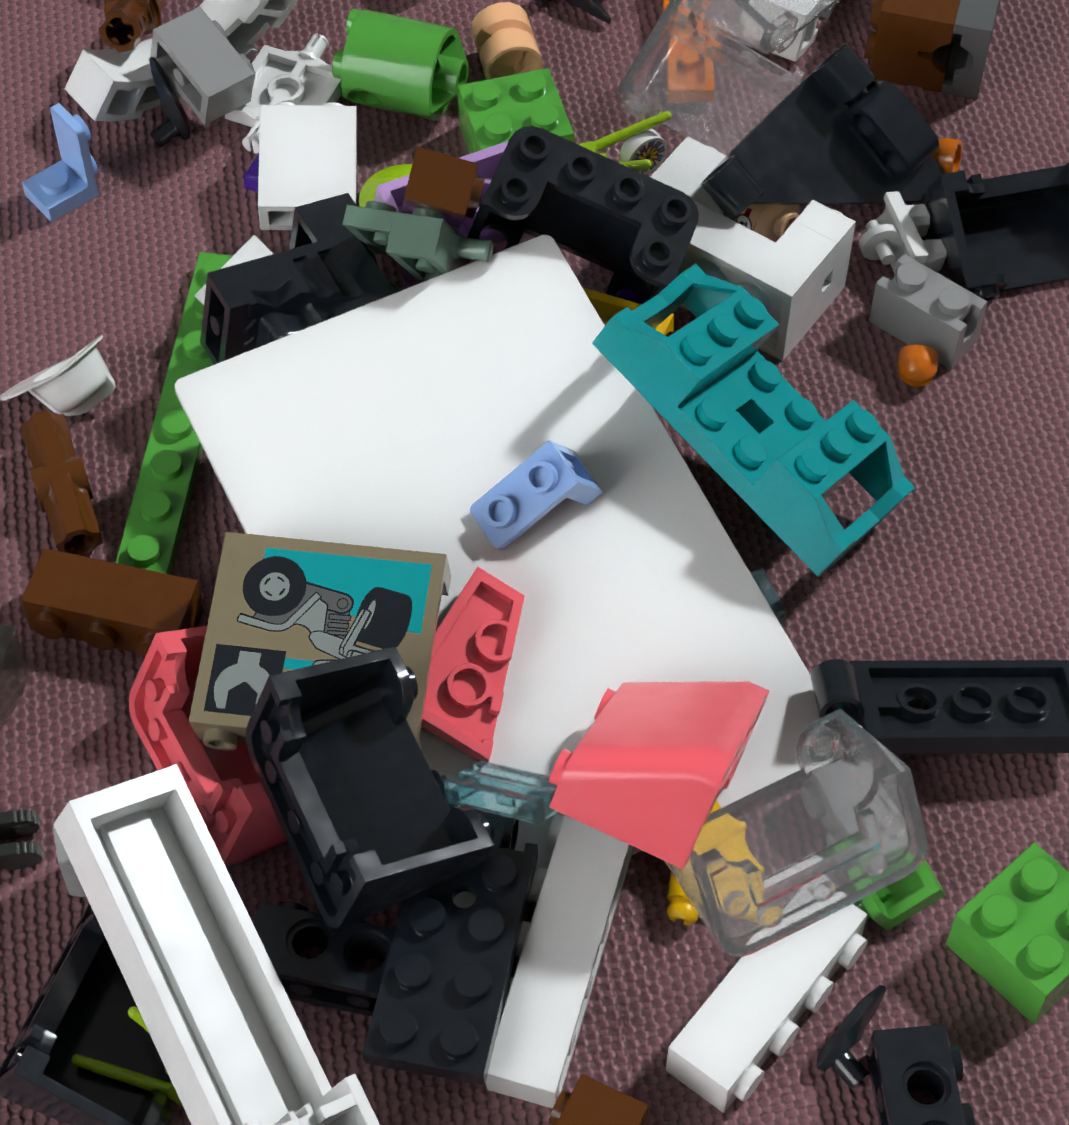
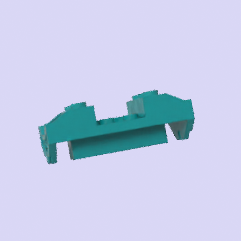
(751, 419)

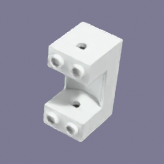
(790, 276)

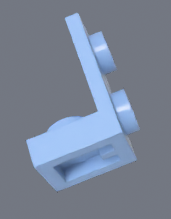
(70, 180)
(532, 492)

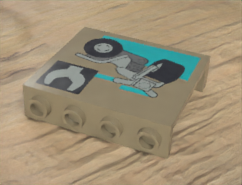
(304, 605)

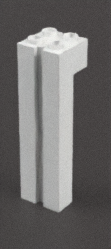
(197, 960)

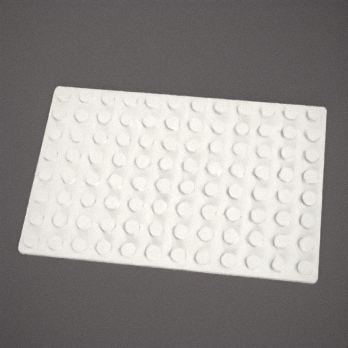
(425, 403)

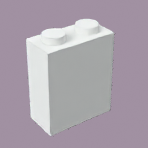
(304, 158)

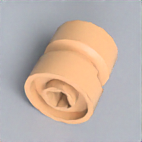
(505, 40)

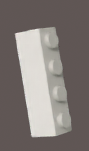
(759, 1005)

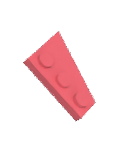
(472, 665)

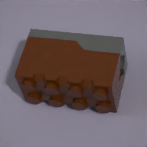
(932, 43)

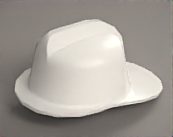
(70, 385)

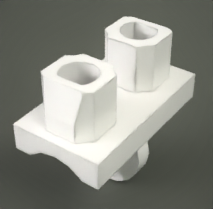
(900, 233)

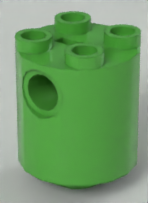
(400, 64)

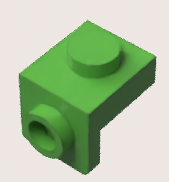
(903, 898)

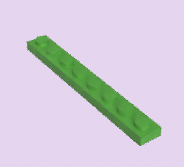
(173, 448)

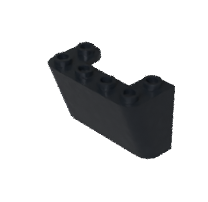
(589, 210)

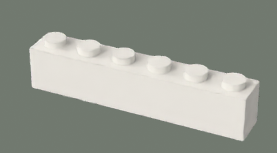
(557, 961)

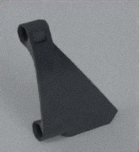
(830, 143)

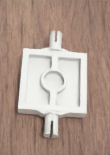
(287, 78)

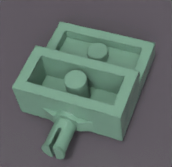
(417, 241)

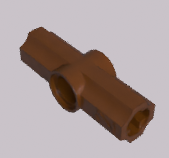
(129, 22)
(61, 483)

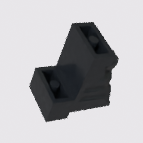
(293, 289)

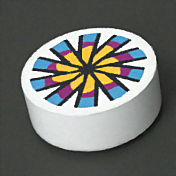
(644, 146)

